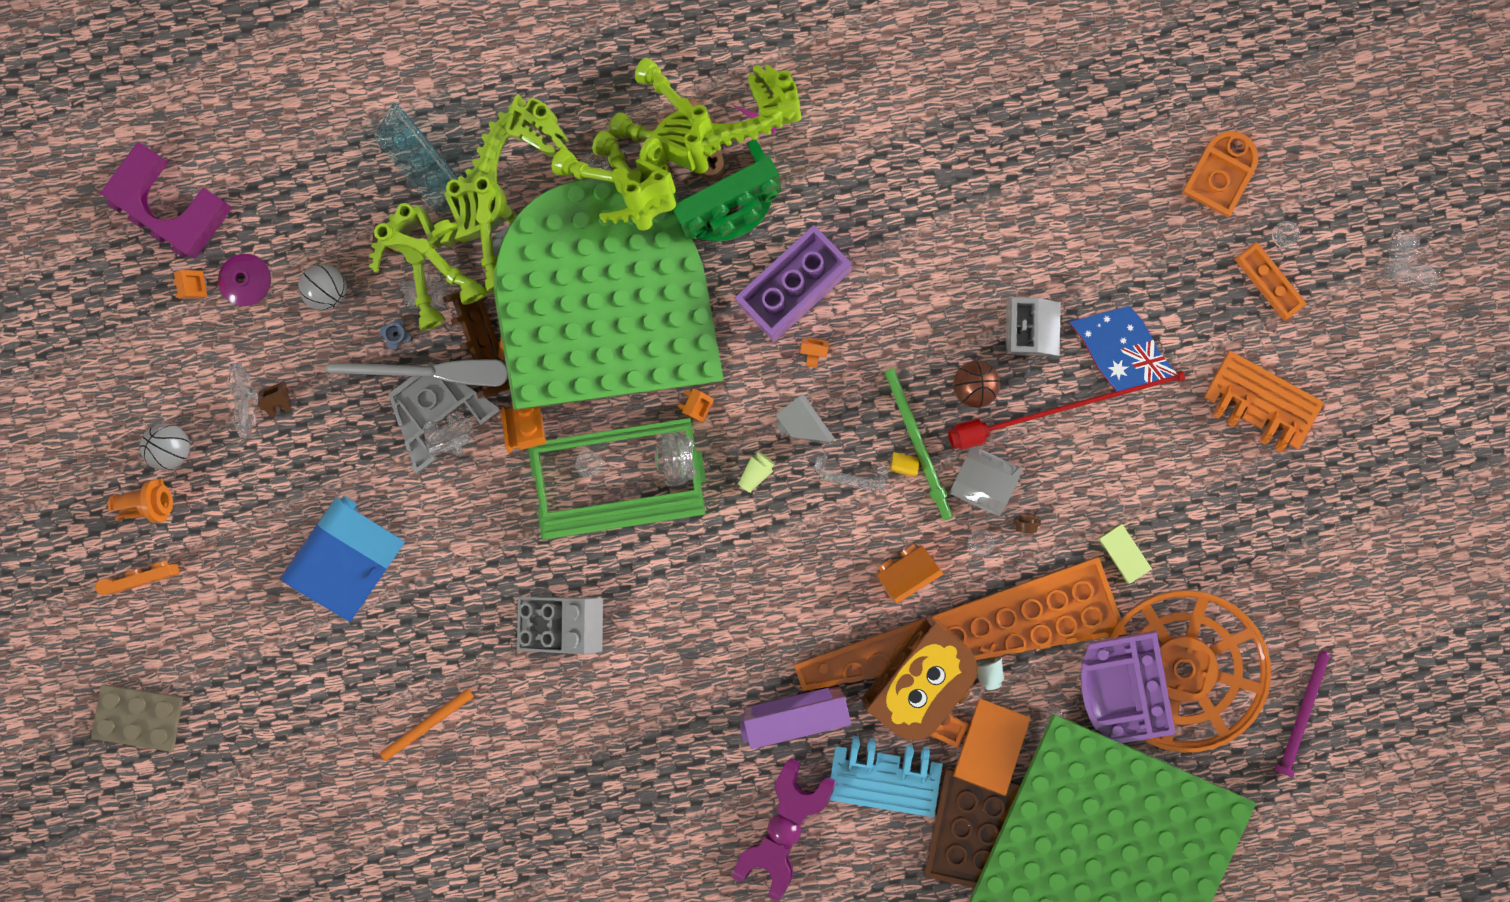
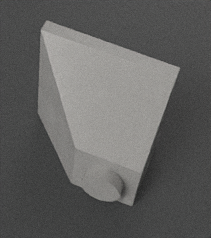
(802, 422)

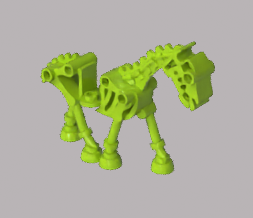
(682, 138)
(472, 206)

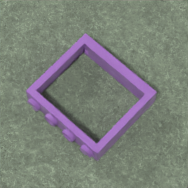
(794, 717)

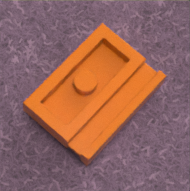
(522, 428)

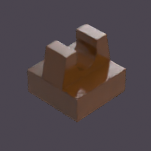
(274, 396)

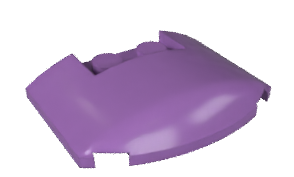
(1127, 688)

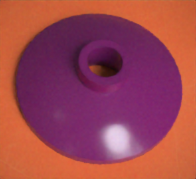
(256, 281)

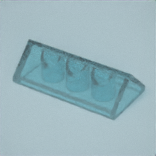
(415, 157)

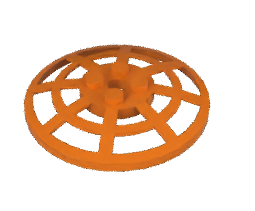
(1204, 667)

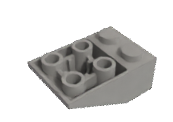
(560, 624)

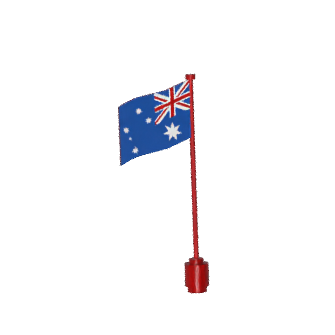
(1121, 353)

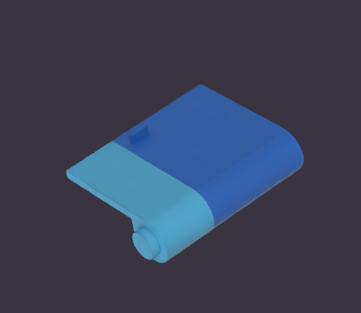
(342, 559)

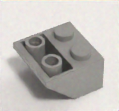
(1032, 327)

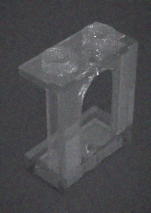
(875, 485)

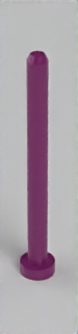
(1303, 715)

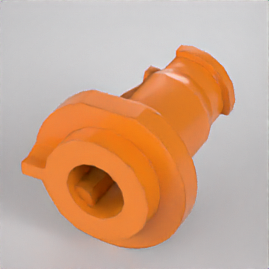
(152, 502)

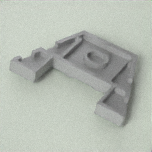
(428, 400)

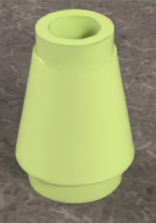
(756, 471)

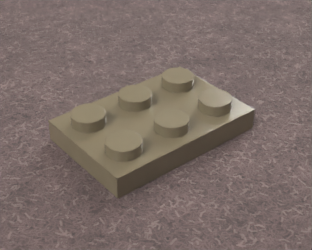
(137, 717)

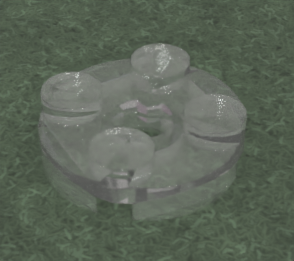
(675, 458)

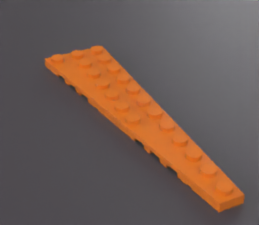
(1036, 614)

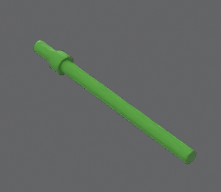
(937, 492)

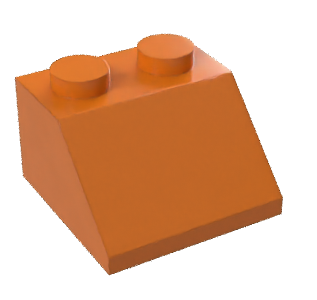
(908, 573)

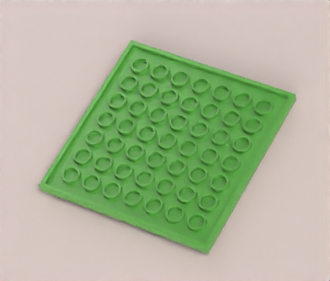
(1110, 827)

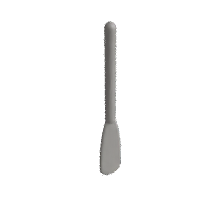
(470, 372)

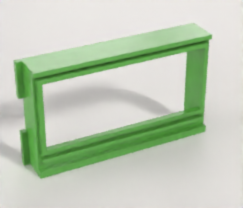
(619, 513)

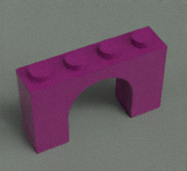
(129, 192)

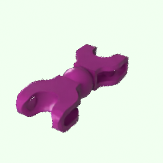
(784, 829)

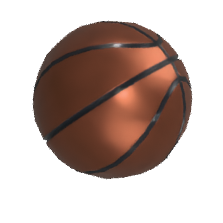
(976, 384)

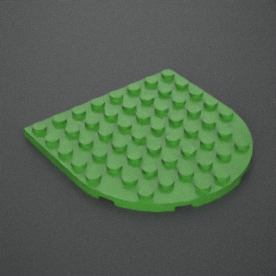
(599, 303)

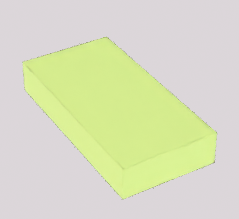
(1125, 553)

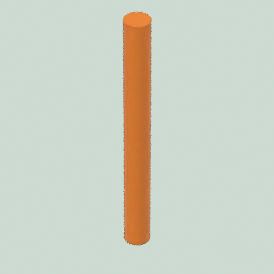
(426, 725)

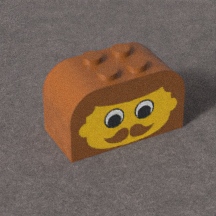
(922, 682)

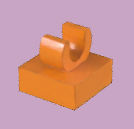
(190, 284)
(814, 348)
(696, 405)

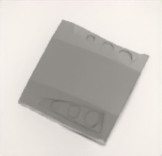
(986, 481)

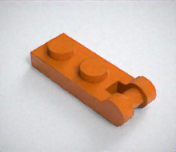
(137, 578)

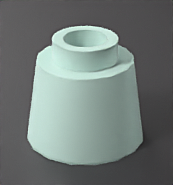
(990, 672)

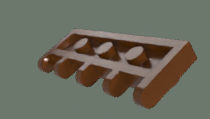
(479, 336)

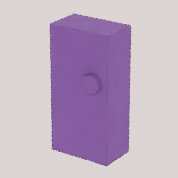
(793, 283)

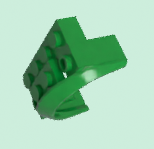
(737, 189)

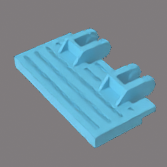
(884, 783)

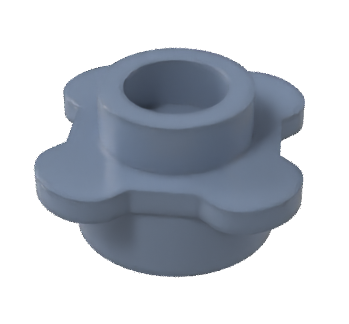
(388, 331)

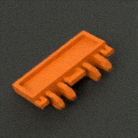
(1262, 398)

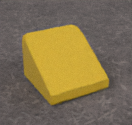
(904, 464)

